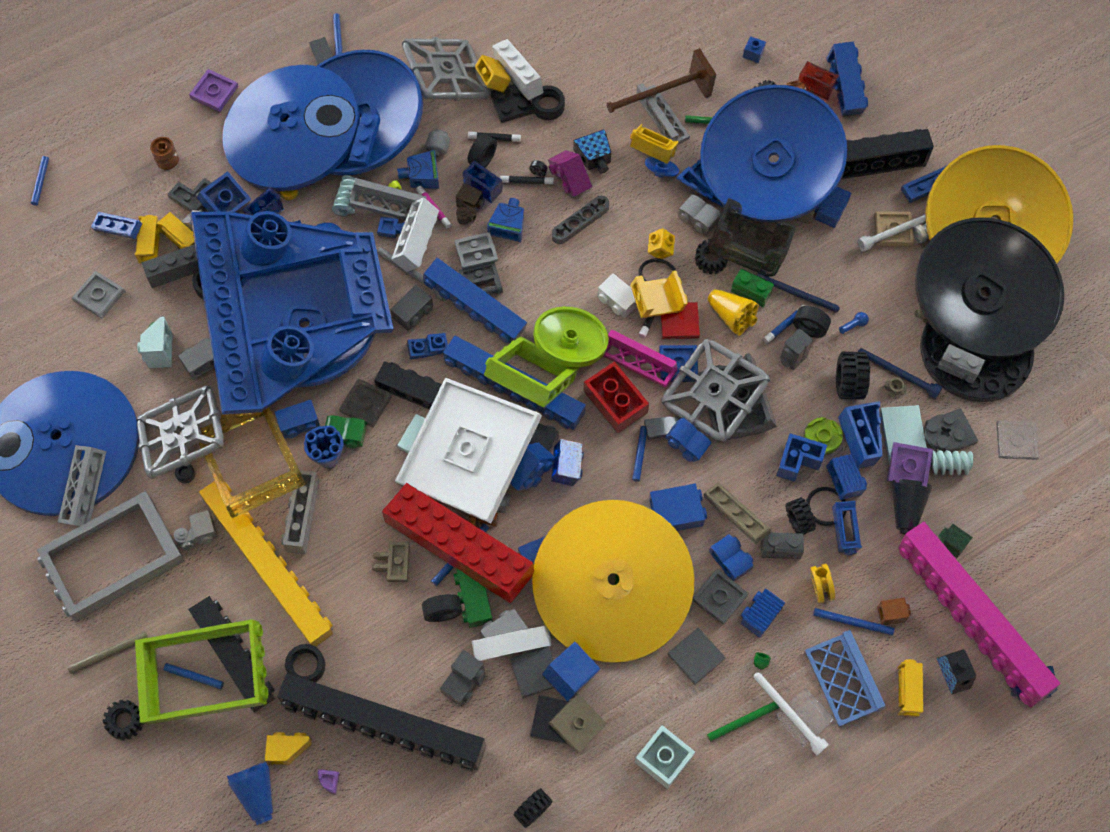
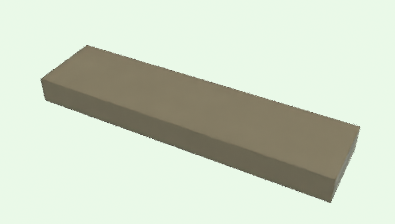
(737, 513)

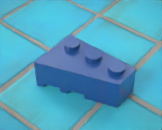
(862, 432)

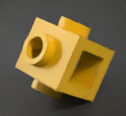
(661, 244)

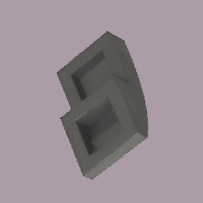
(659, 426)

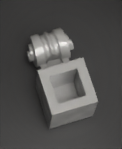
(202, 531)

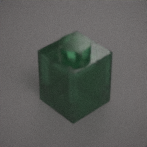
(954, 539)

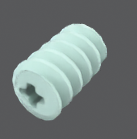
(341, 203)
(951, 462)

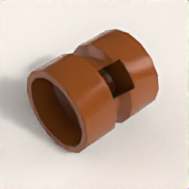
(164, 153)

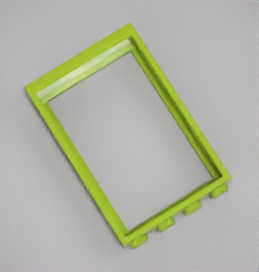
(148, 678)

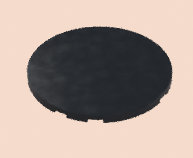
(995, 380)

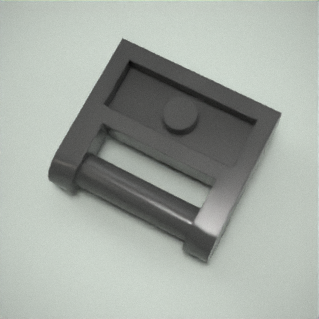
(484, 274)

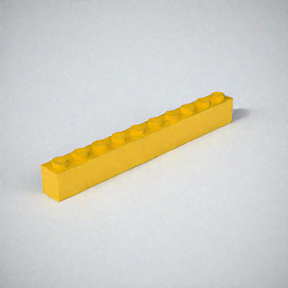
(270, 568)

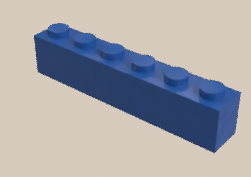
(474, 301)

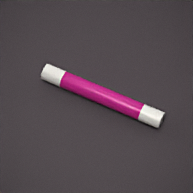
(443, 219)

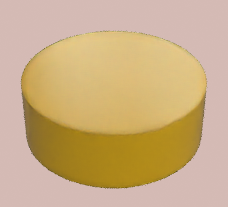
(289, 195)

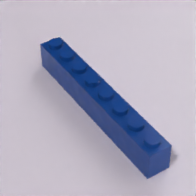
(472, 362)

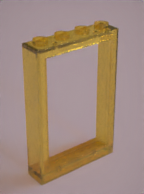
(266, 491)

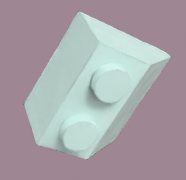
(156, 345)

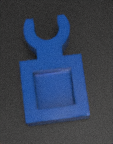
(389, 227)

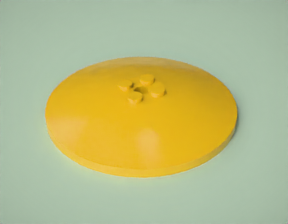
(1003, 185)
(622, 618)

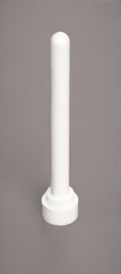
(866, 242)
(817, 743)

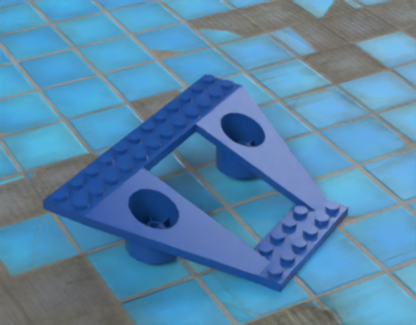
(227, 250)

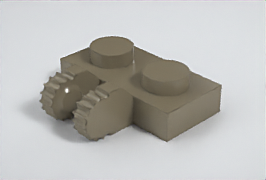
(397, 561)

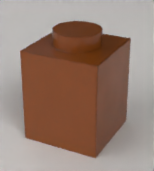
(893, 611)

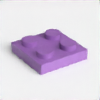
(213, 90)
(909, 463)

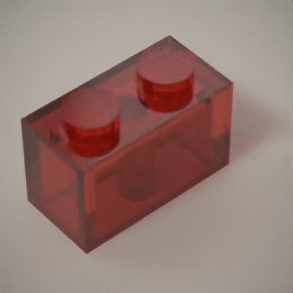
(818, 80)

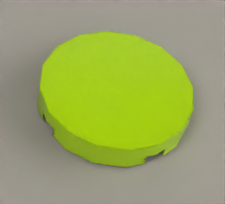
(825, 432)

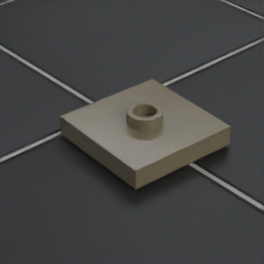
(577, 723)

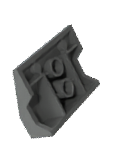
(761, 417)

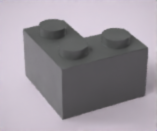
(465, 676)

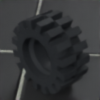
(706, 264)
(800, 516)
(114, 712)
(532, 808)

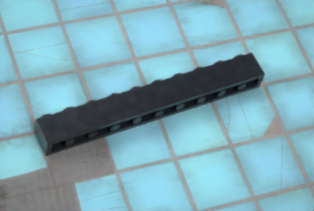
(423, 391)

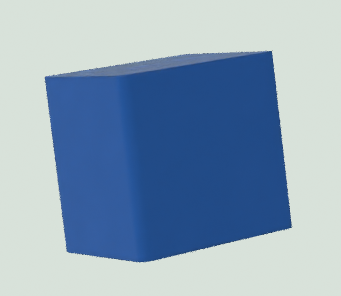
(571, 671)

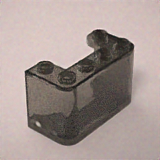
(748, 243)

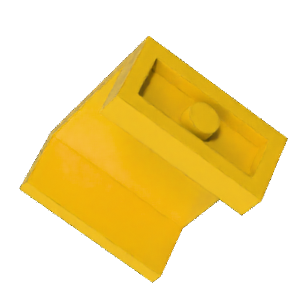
(659, 295)

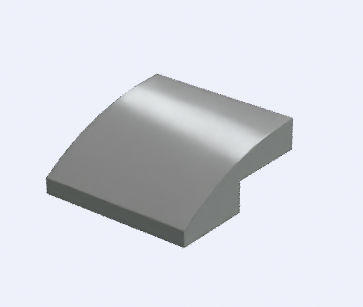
(476, 250)

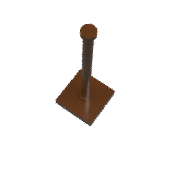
(700, 72)

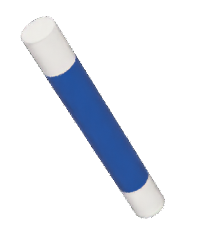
(781, 327)

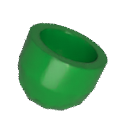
(761, 660)

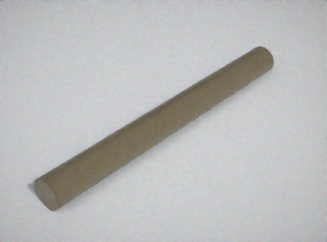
(106, 653)

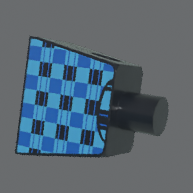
(594, 151)
(956, 670)

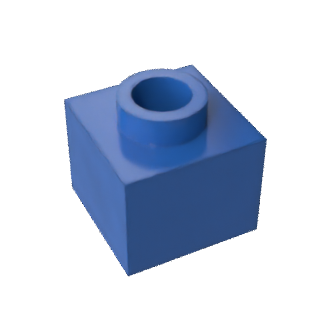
(754, 49)

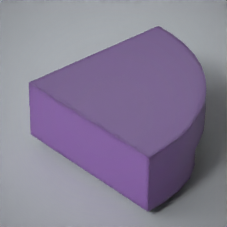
(329, 780)

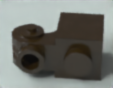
(469, 201)

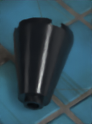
(909, 503)

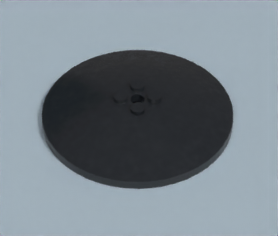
(1010, 266)

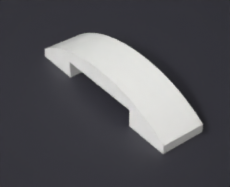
(511, 643)

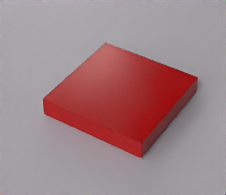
(681, 324)

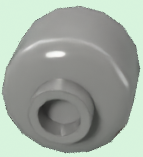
(438, 141)

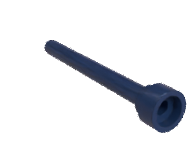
(801, 294)
(932, 389)

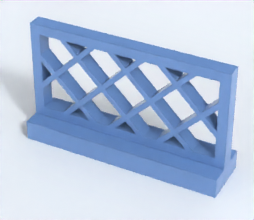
(862, 673)

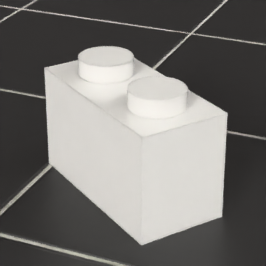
(617, 296)

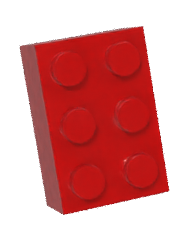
(616, 397)

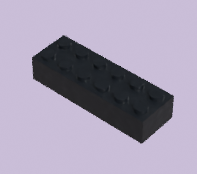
(888, 153)

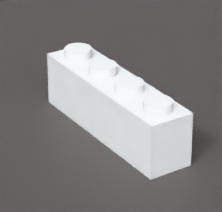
(518, 69)
(415, 235)

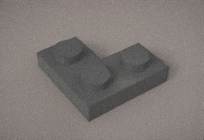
(186, 197)

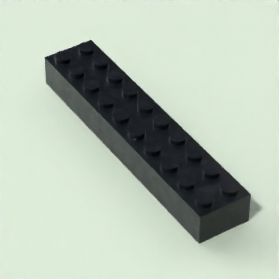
(382, 722)

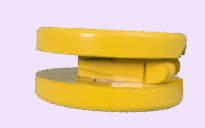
(822, 582)

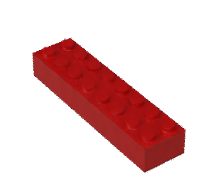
(458, 542)

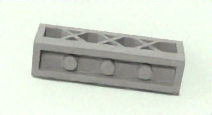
(660, 118)
(372, 191)
(85, 486)

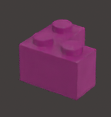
(571, 171)

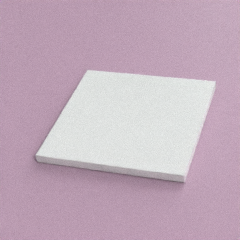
(468, 449)

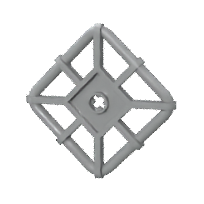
(435, 64)
(715, 401)
(189, 436)

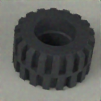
(852, 375)

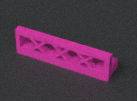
(643, 353)

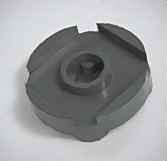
(949, 423)

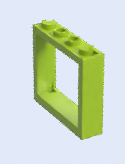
(522, 384)

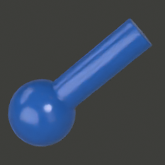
(860, 319)

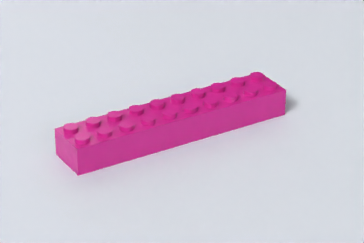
(977, 615)

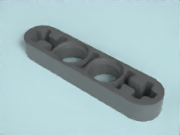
(580, 219)

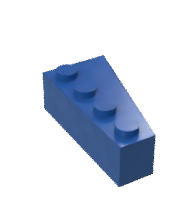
(849, 83)

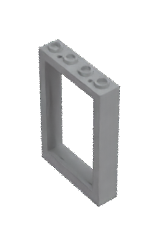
(85, 607)

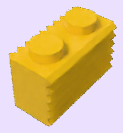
(492, 73)

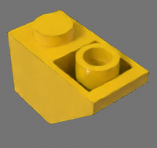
(285, 749)

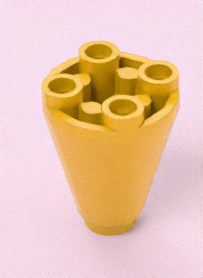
(734, 310)

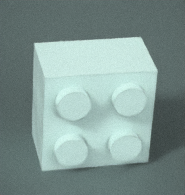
(664, 757)

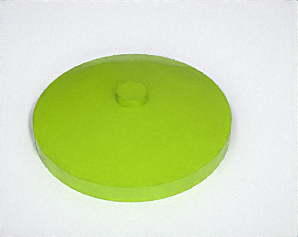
(570, 336)

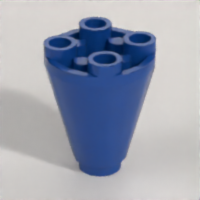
(324, 446)
(254, 791)

